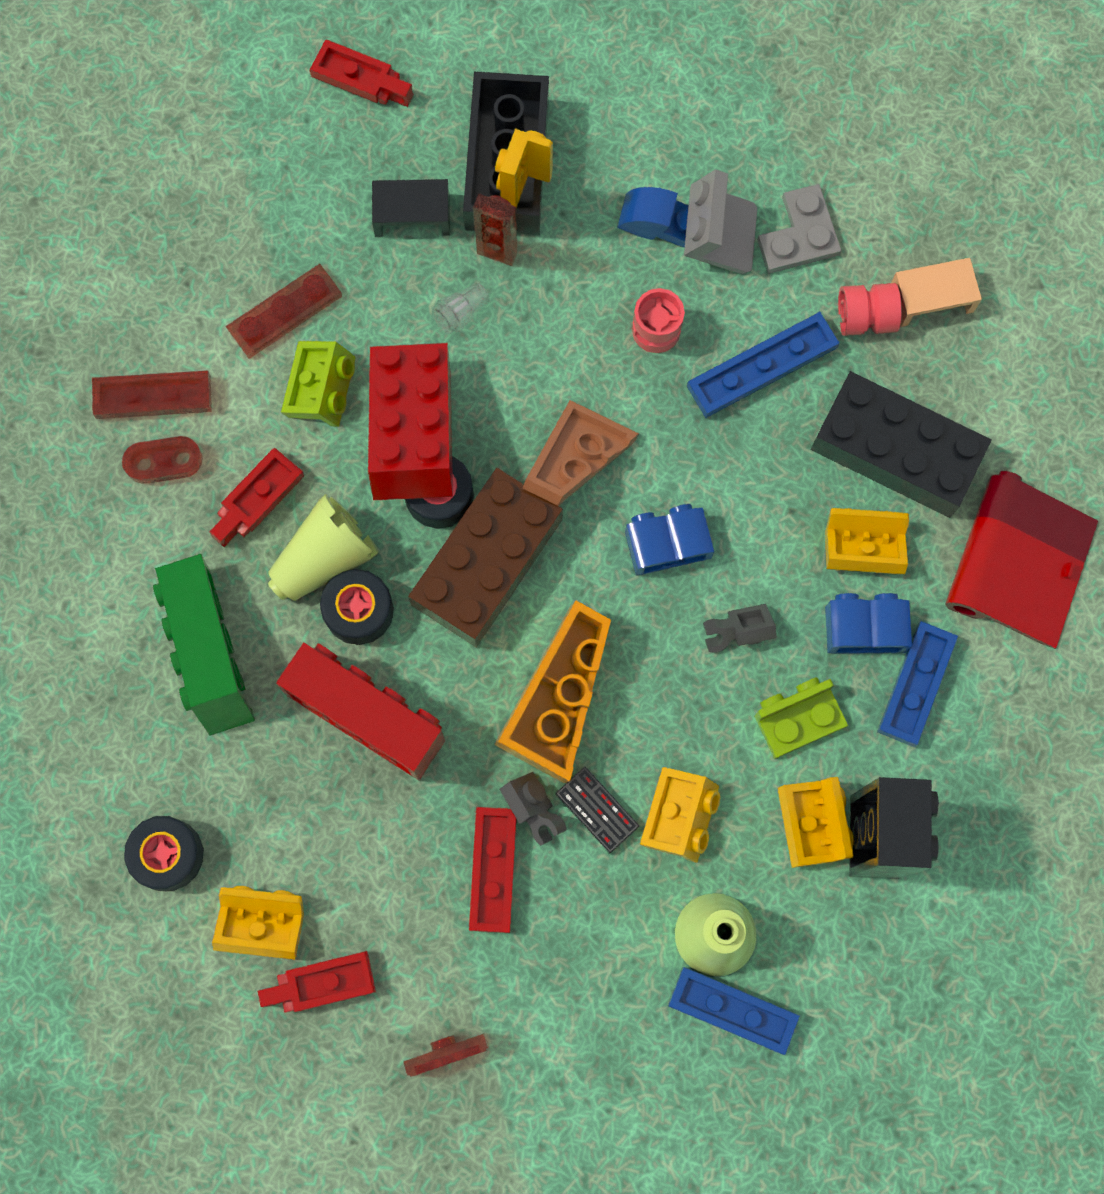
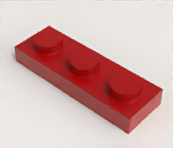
(492, 870)

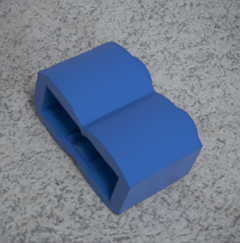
(668, 539)
(868, 625)

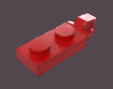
(360, 74)
(256, 496)
(321, 983)

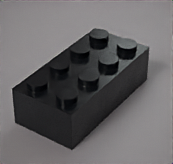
(498, 108)
(901, 444)
(893, 828)

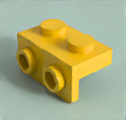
(526, 156)
(866, 541)
(816, 822)
(258, 922)

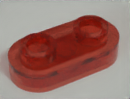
(163, 459)

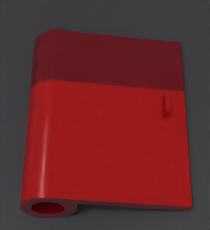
(1022, 560)

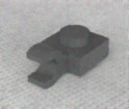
(744, 625)
(530, 804)

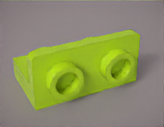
(319, 382)
(800, 718)

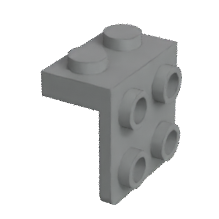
(720, 225)

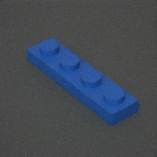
(762, 364)

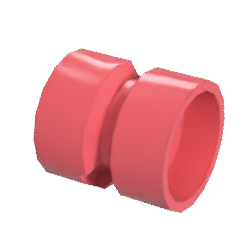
(869, 309)
(658, 320)

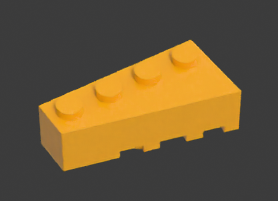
(554, 705)

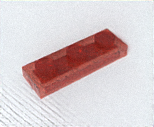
(495, 228)
(284, 311)
(151, 394)

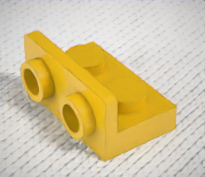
(681, 814)

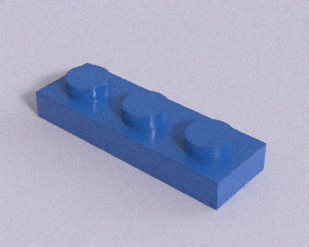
(917, 684)
(733, 1011)

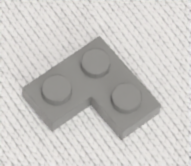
(808, 238)

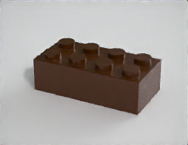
(485, 557)

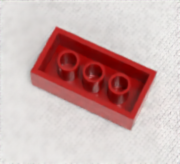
(410, 422)
(361, 711)

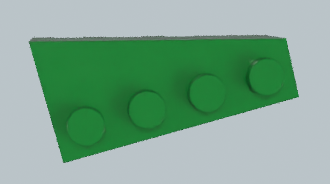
(201, 645)

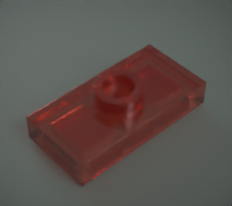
(445, 1052)

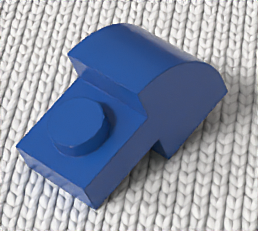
(653, 214)

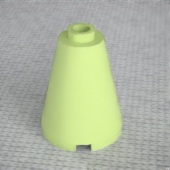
(319, 551)
(698, 937)

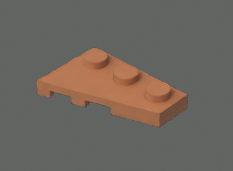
(576, 452)

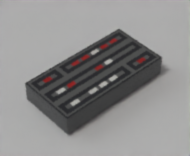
(597, 810)

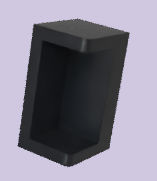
(410, 204)

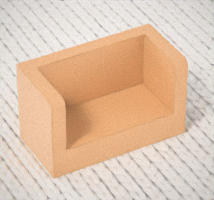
(937, 289)

